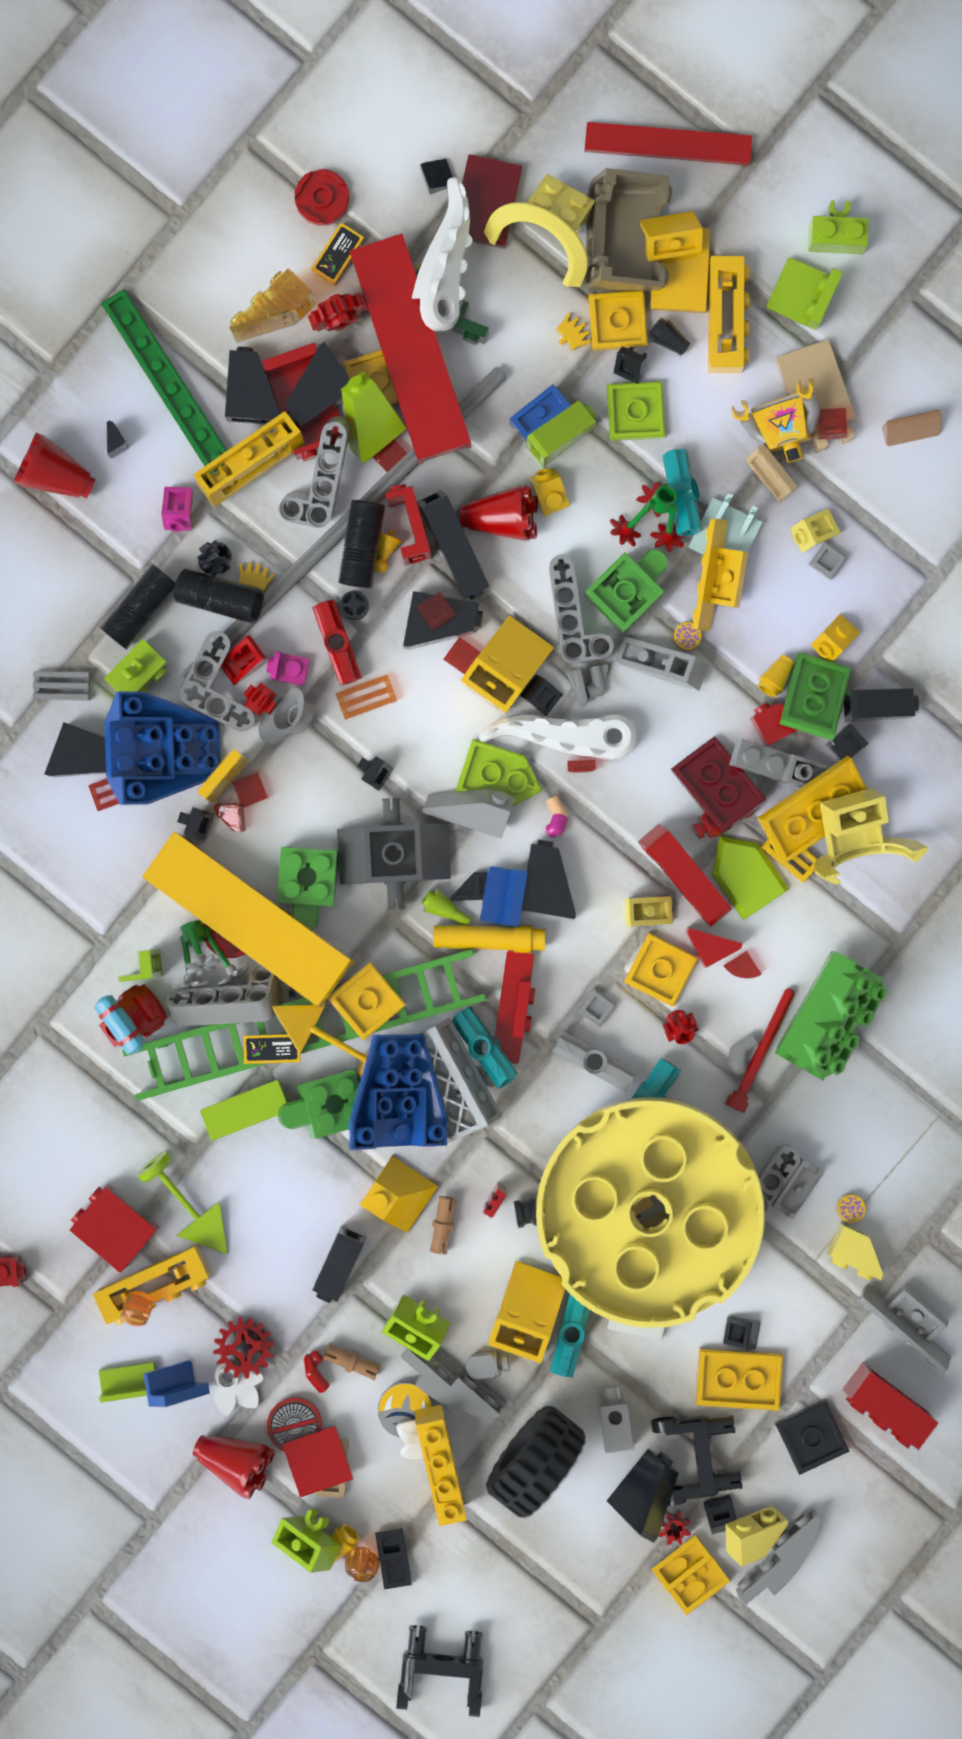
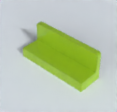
(150, 966)
(243, 1110)

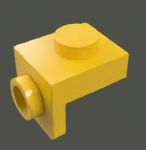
(549, 491)
(835, 638)

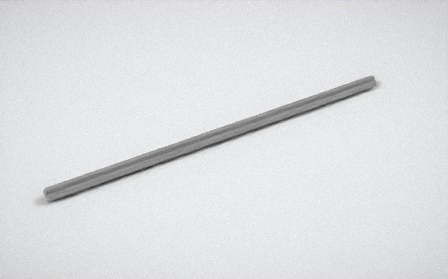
(337, 531)

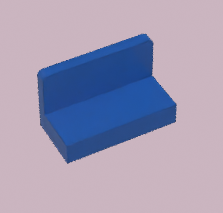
(539, 411)
(503, 896)
(173, 1385)

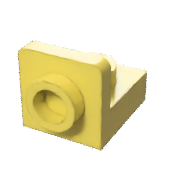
(814, 530)

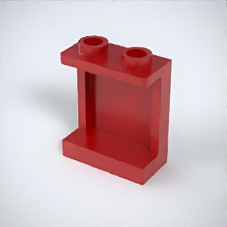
(416, 552)
(112, 1228)

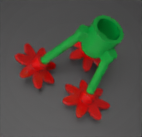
(661, 500)

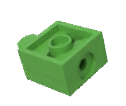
(628, 588)
(307, 881)
(322, 1104)

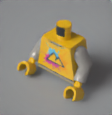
(783, 421)

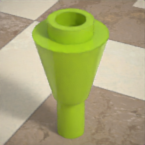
(438, 904)

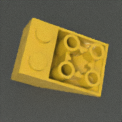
(506, 664)
(527, 1312)

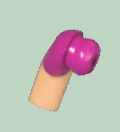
(559, 819)

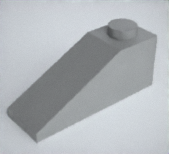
(662, 663)
(475, 809)

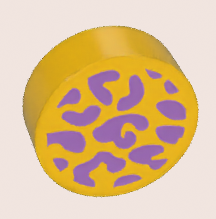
(686, 637)
(851, 1208)

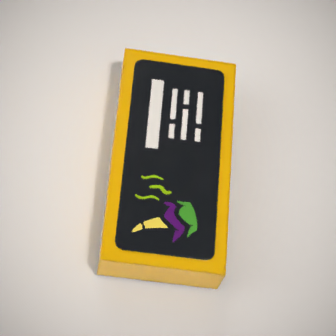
(336, 254)
(269, 1049)

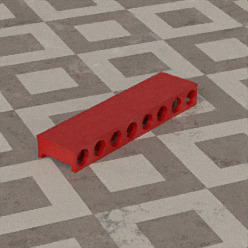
(410, 349)

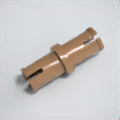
(443, 1225)
(351, 1361)

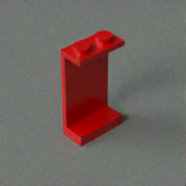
(283, 376)

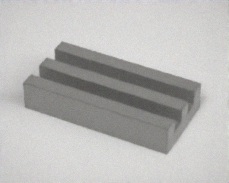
(51, 674)

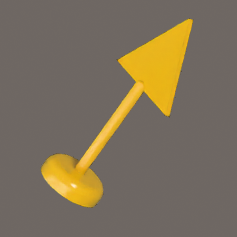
(301, 1021)

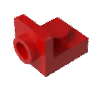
(12, 1271)

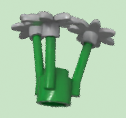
(193, 937)

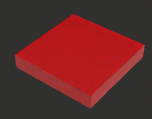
(317, 1461)

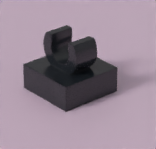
(630, 364)
(375, 772)
(196, 823)

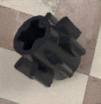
(214, 558)

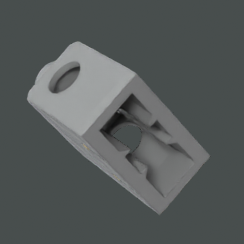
(619, 1435)

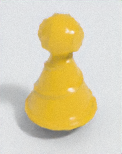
(387, 547)

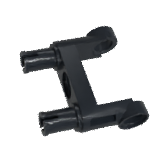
(702, 1430)
(465, 1666)

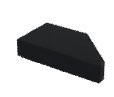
(472, 888)

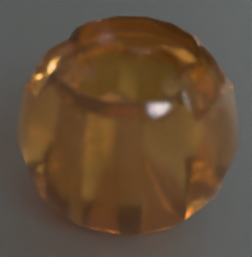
(137, 1308)
(361, 1564)

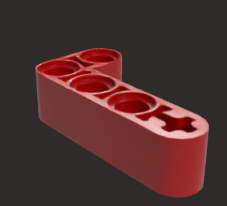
(685, 874)

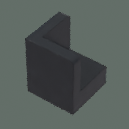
(847, 742)

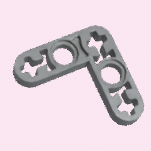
(204, 683)

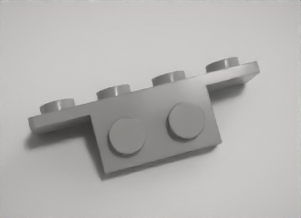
(912, 1320)

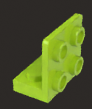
(803, 293)

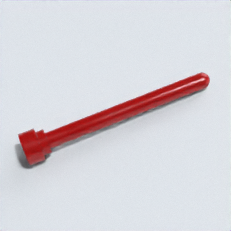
(739, 1098)

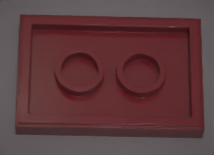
(488, 187)
(717, 787)

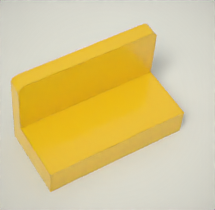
(672, 235)

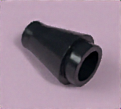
(668, 336)

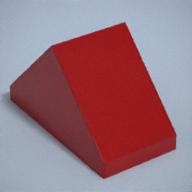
(243, 660)
(711, 947)

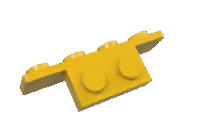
(721, 576)

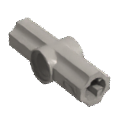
(610, 1070)

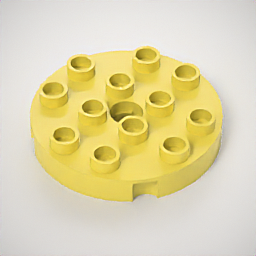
(671, 1268)

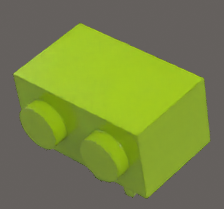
(838, 232)
(138, 669)
(416, 1327)
(306, 1542)

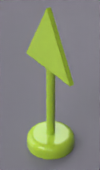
(205, 1229)

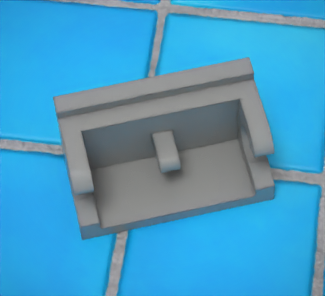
(797, 1189)

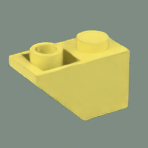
(855, 1250)
(754, 1535)

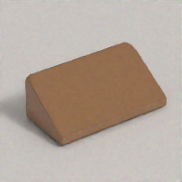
(912, 428)

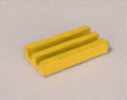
(809, 870)

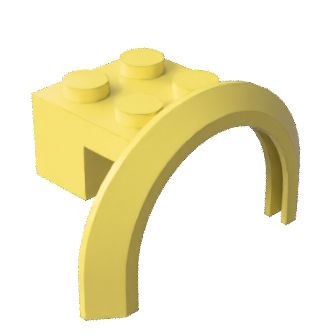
(558, 210)
(855, 830)

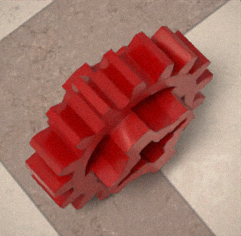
(337, 312)
(255, 1346)

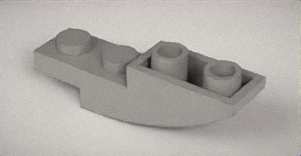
(774, 763)
(457, 1394)
(790, 1553)

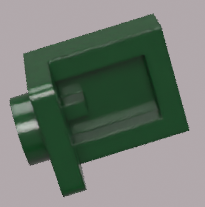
(471, 331)

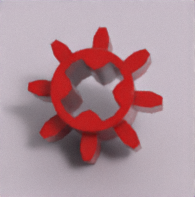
(260, 699)
(680, 1027)
(674, 1536)

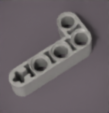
(322, 471)
(573, 610)
(227, 1003)
(771, 1194)

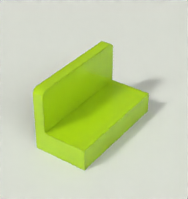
(124, 1381)

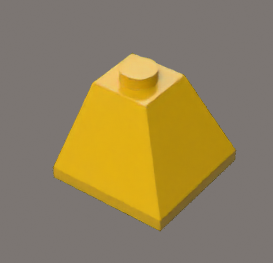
(398, 1194)

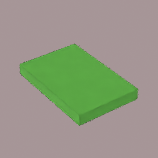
(815, 696)

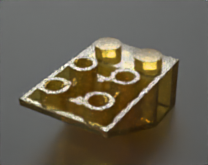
(275, 309)

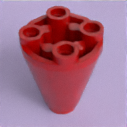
(53, 470)
(503, 514)
(235, 1462)

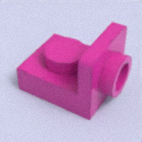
(177, 508)
(288, 668)

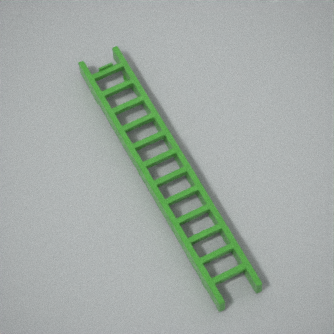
(156, 1071)

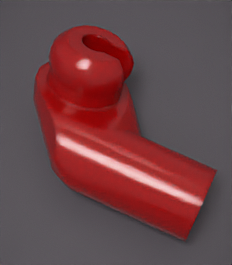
(312, 1373)

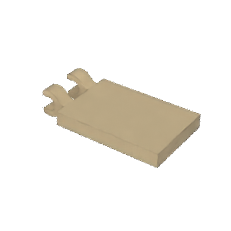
(819, 364)

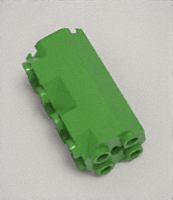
(825, 1023)

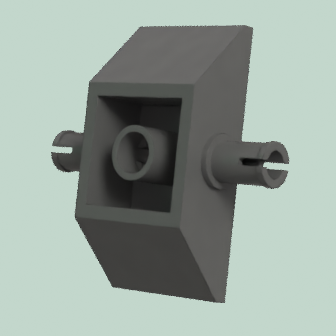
(422, 848)

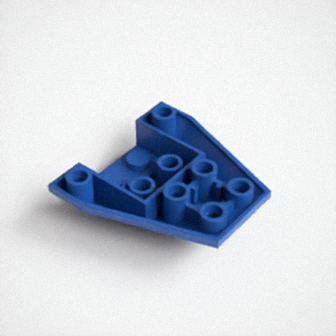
(157, 748)
(398, 1097)

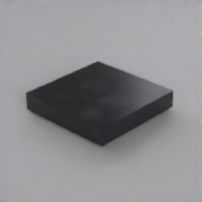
(812, 1437)

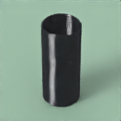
(361, 536)
(224, 598)
(138, 606)

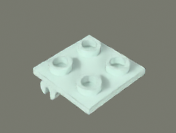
(740, 528)

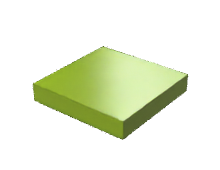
(635, 411)

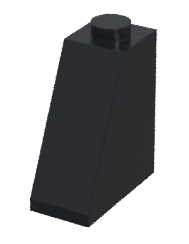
(248, 389)
(317, 389)
(463, 624)
(880, 704)
(77, 753)
(547, 882)
(338, 1265)
(646, 1494)

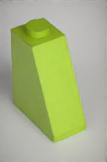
(370, 417)
(561, 432)

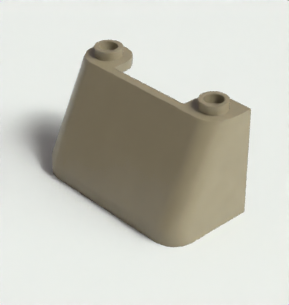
(614, 232)

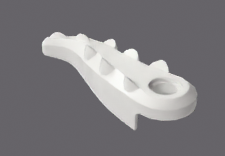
(444, 263)
(572, 737)

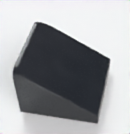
(436, 175)
(115, 442)
(541, 694)
(741, 1333)
(719, 1512)

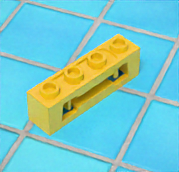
(727, 268)
(249, 459)
(195, 1266)
(440, 1465)

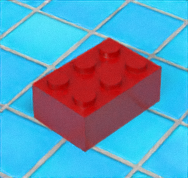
(889, 1407)

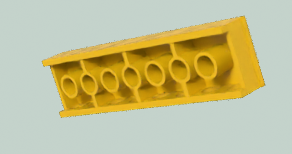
(248, 919)

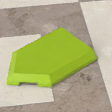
(499, 771)
(746, 875)

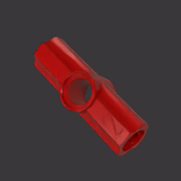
(331, 625)

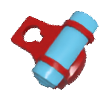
(130, 1017)

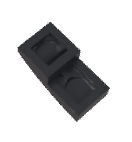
(393, 1558)

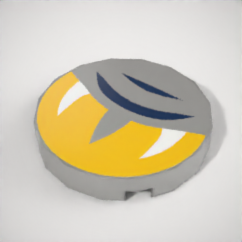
(399, 1404)

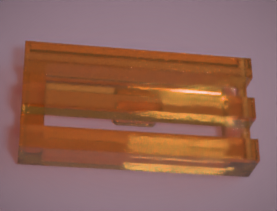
(344, 705)

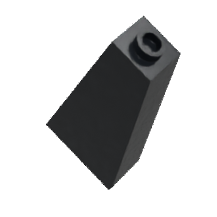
(453, 544)

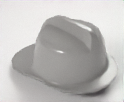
(289, 717)

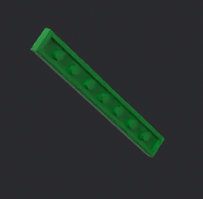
(164, 377)

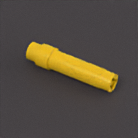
(519, 939)

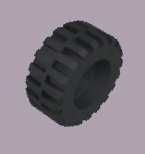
(536, 1462)

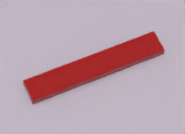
(668, 143)

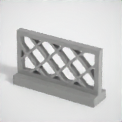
(463, 1075)

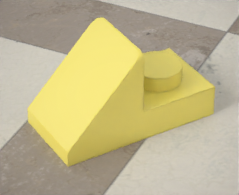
(648, 911)

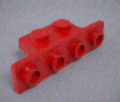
(513, 1004)

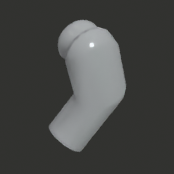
(738, 1052)

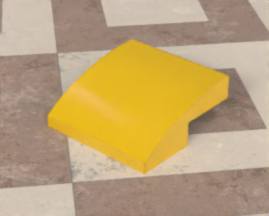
(691, 1575)

